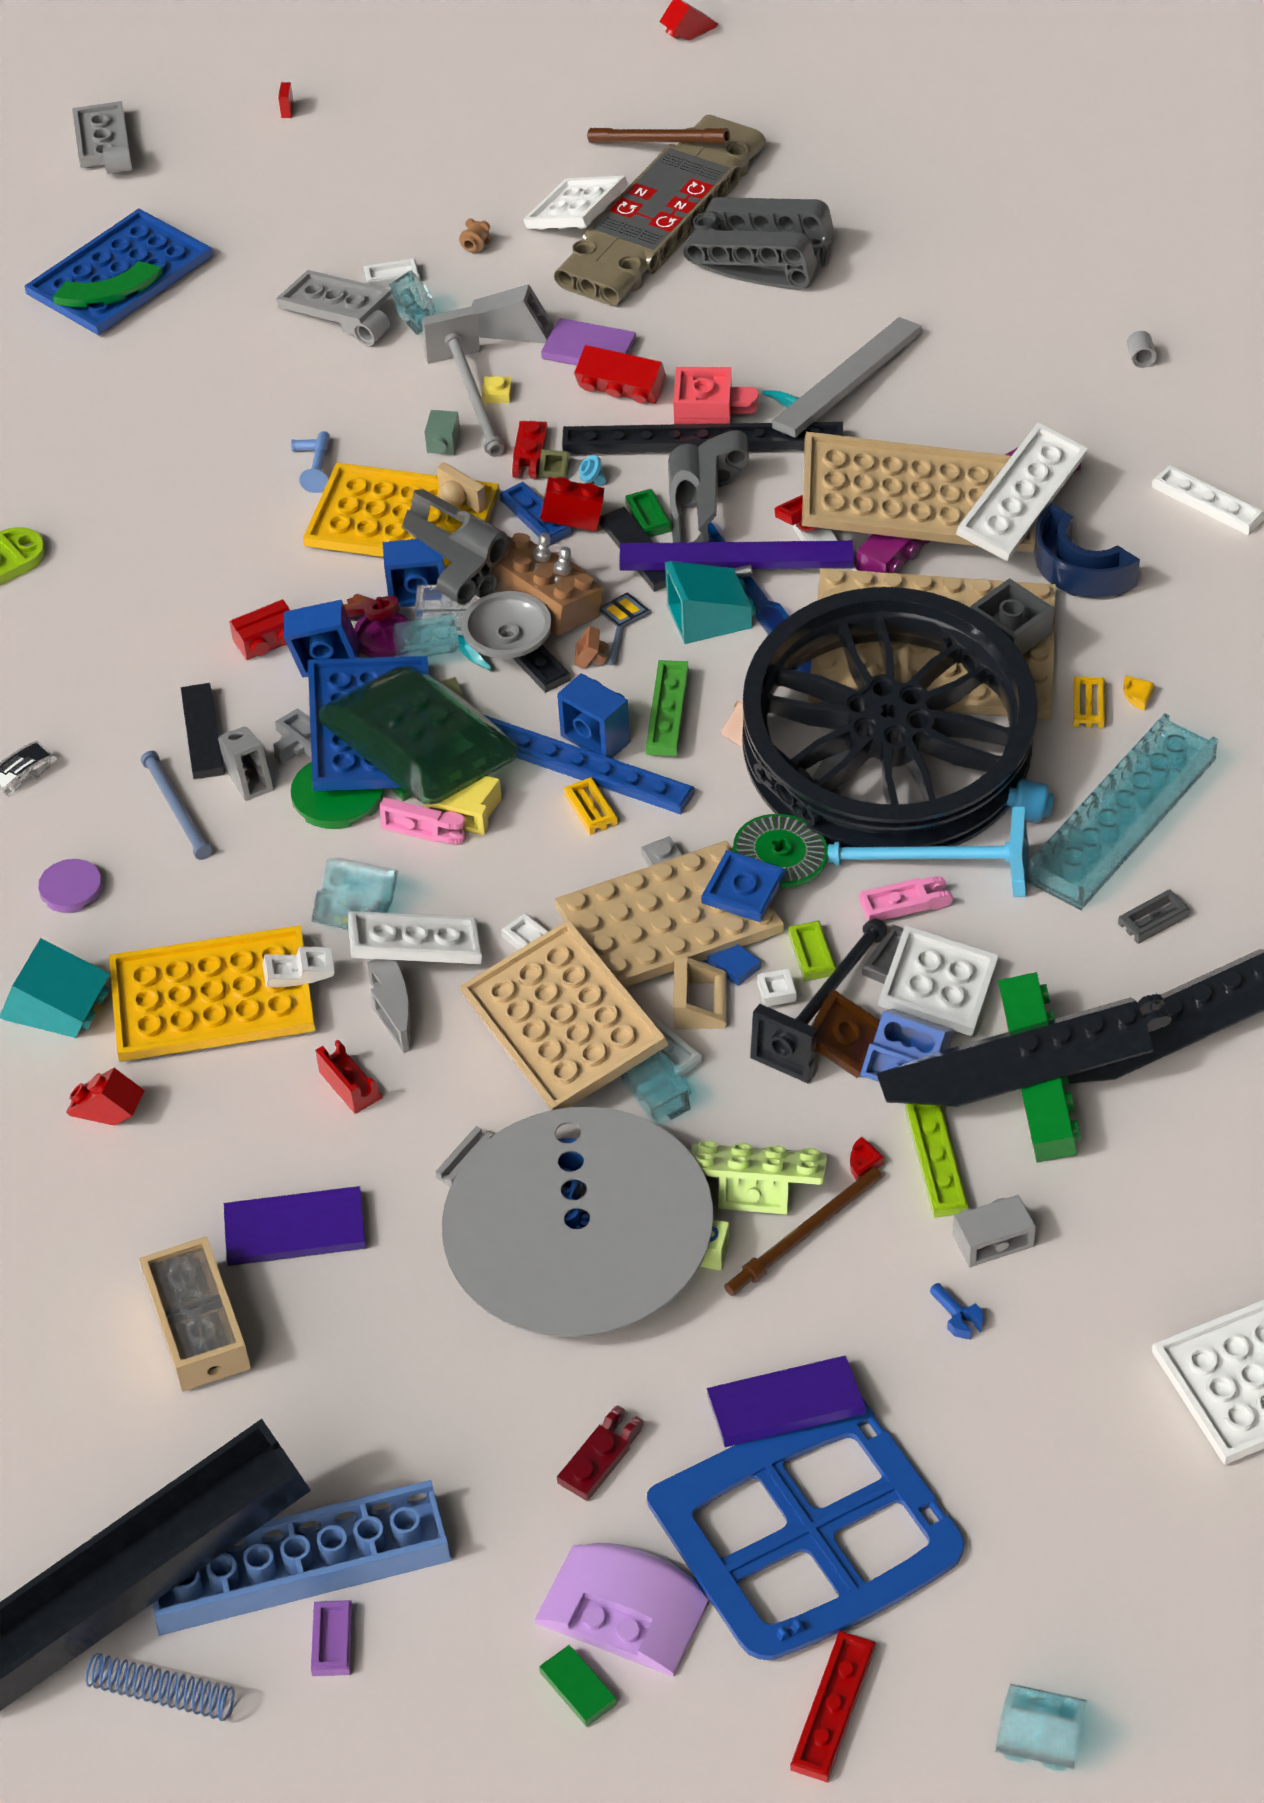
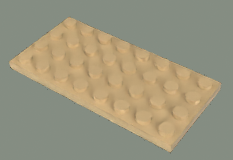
(895, 487)

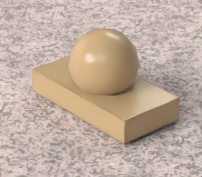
(459, 488)

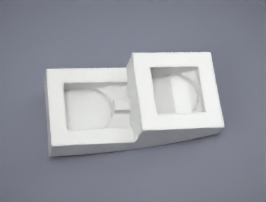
(306, 967)

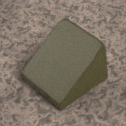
(554, 463)

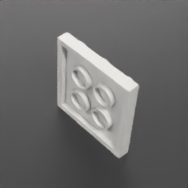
(575, 202)
(938, 980)

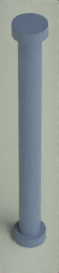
(201, 848)

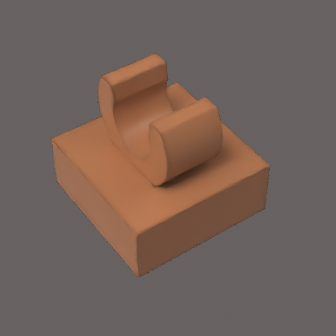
(590, 649)

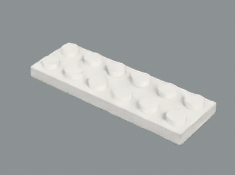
(1021, 491)

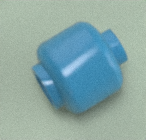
(1033, 797)

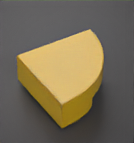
(1137, 691)

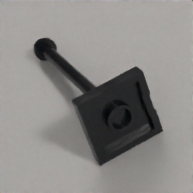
(790, 1042)

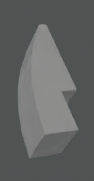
(391, 1000)

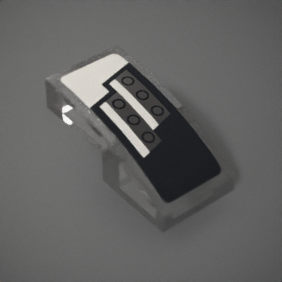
(29, 760)

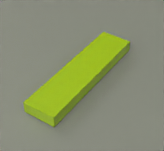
(936, 1159)

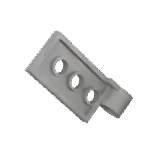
(91, 126)

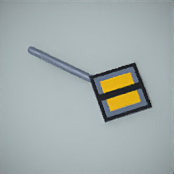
(622, 612)

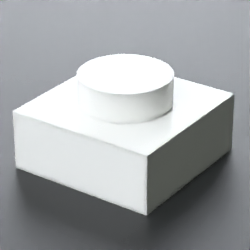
(776, 987)

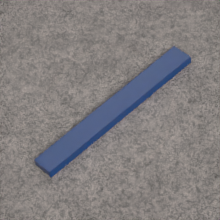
(604, 770)

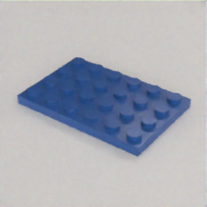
(114, 252)
(334, 761)

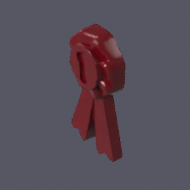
(377, 610)

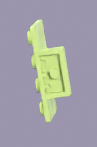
(758, 1176)

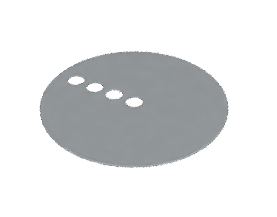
(537, 1273)

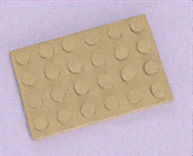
(658, 915)
(563, 1017)

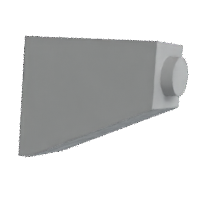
(513, 316)

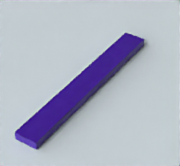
(737, 554)

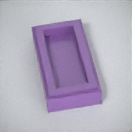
(331, 1638)

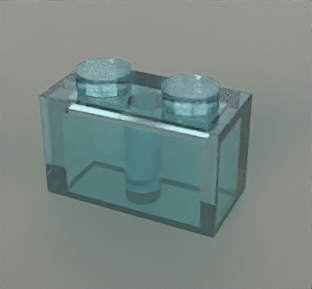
(412, 300)
(426, 637)
(658, 1089)

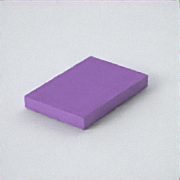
(571, 336)

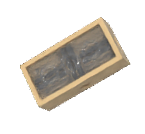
(194, 1313)

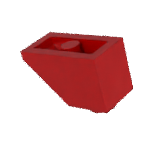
(686, 21)

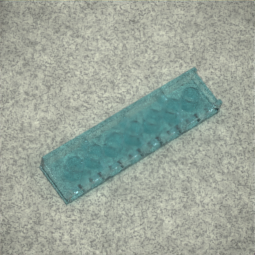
(1121, 814)

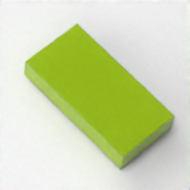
(811, 950)

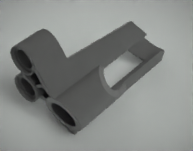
(697, 474)
(471, 548)

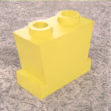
(474, 803)

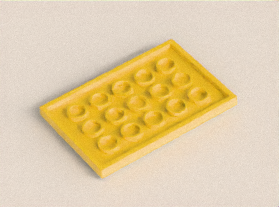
(369, 507)
(205, 995)

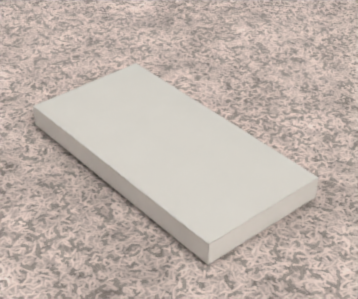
(414, 937)

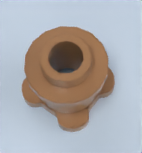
(475, 236)

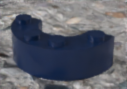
(1078, 569)

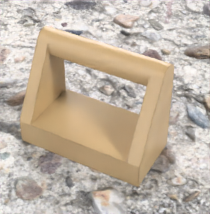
(692, 1017)

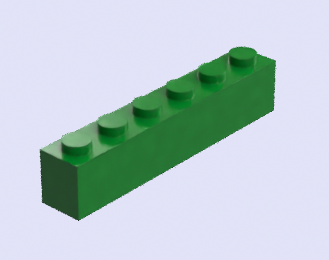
(1046, 1102)

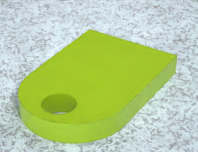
(15, 557)

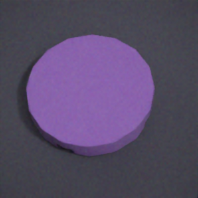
(70, 885)

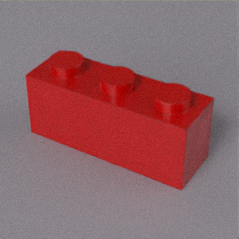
(620, 374)

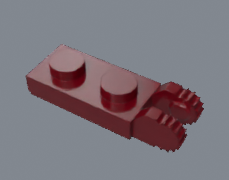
(599, 1455)

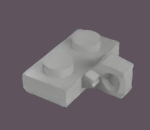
(295, 736)

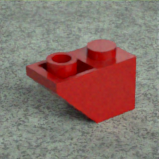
(105, 1098)

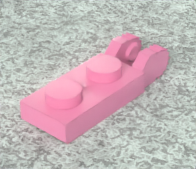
(422, 822)
(905, 898)

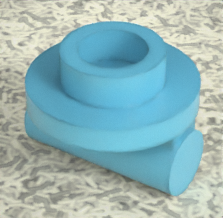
(591, 470)

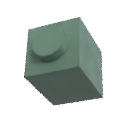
(442, 432)

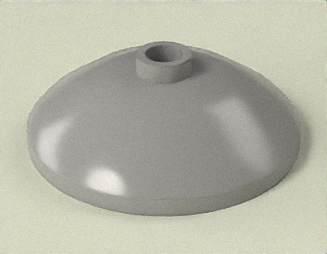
(506, 624)

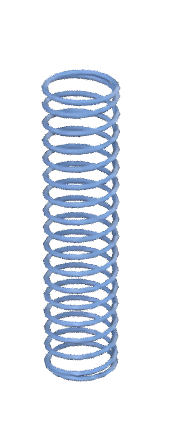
(143, 1678)

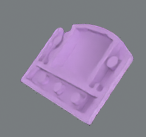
(625, 1604)

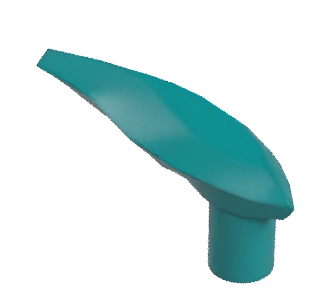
(781, 397)
(471, 654)

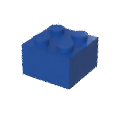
(409, 565)
(320, 633)
(593, 716)

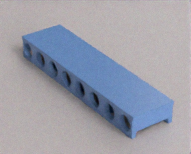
(312, 1559)

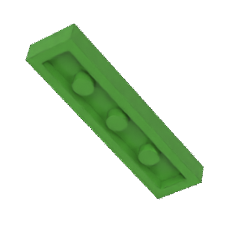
(667, 708)

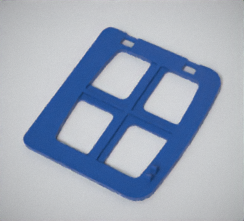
(806, 1531)

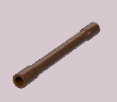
(706, 135)

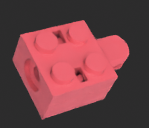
(708, 397)

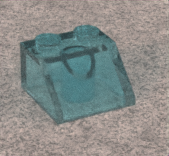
(1041, 1727)

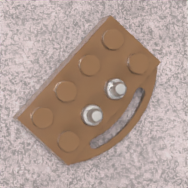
(552, 578)

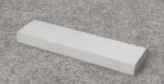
(1208, 500)

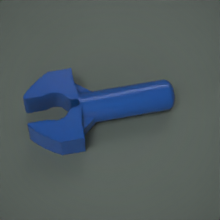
(955, 1325)

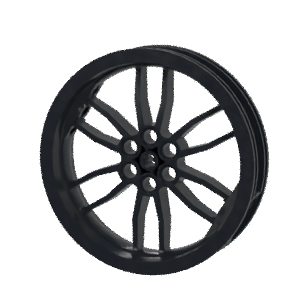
(888, 717)

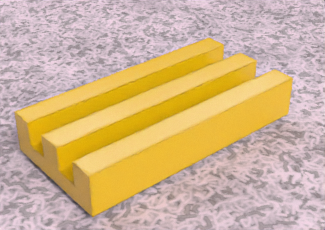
(1088, 718)
(598, 822)

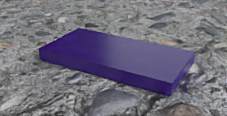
(294, 1225)
(785, 1401)

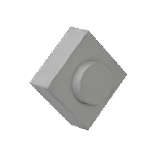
(660, 851)

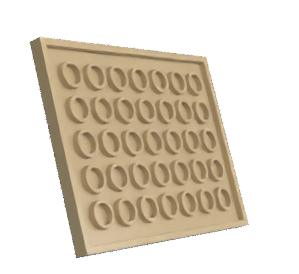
(911, 658)

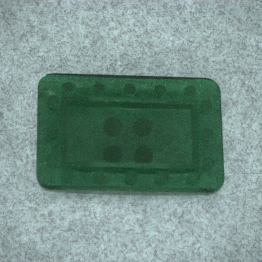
(419, 733)

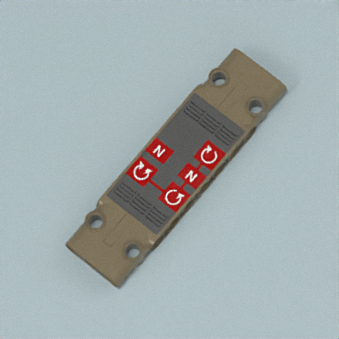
(656, 213)

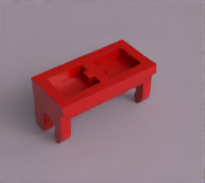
(347, 1078)

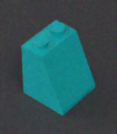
(706, 601)
(55, 991)

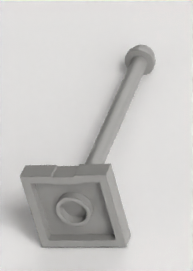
(457, 335)

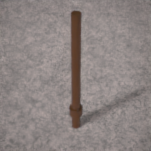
(756, 1268)

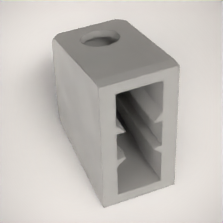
(243, 751)

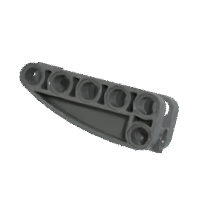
(762, 240)

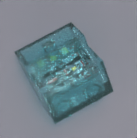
(352, 887)

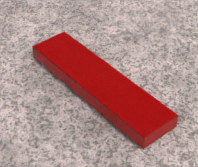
(833, 1706)

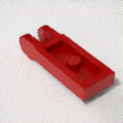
(528, 447)

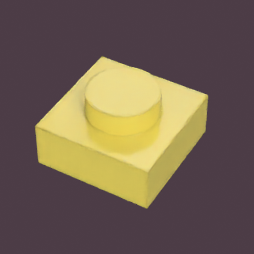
(496, 389)

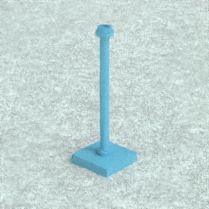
(1014, 852)

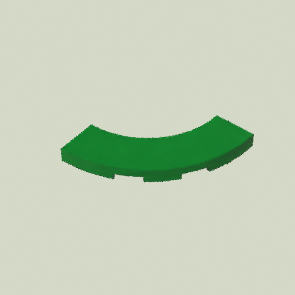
(110, 290)

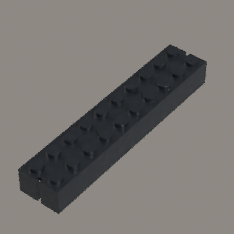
(143, 1557)

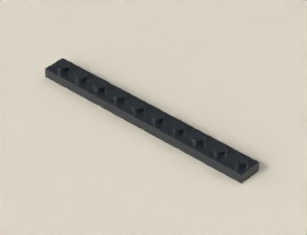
(668, 437)

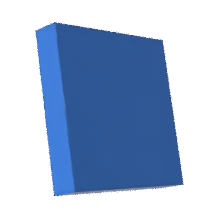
(743, 886)

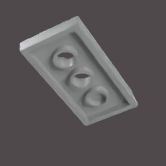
(340, 301)

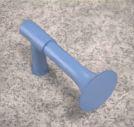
(314, 479)

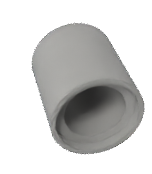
(1141, 349)

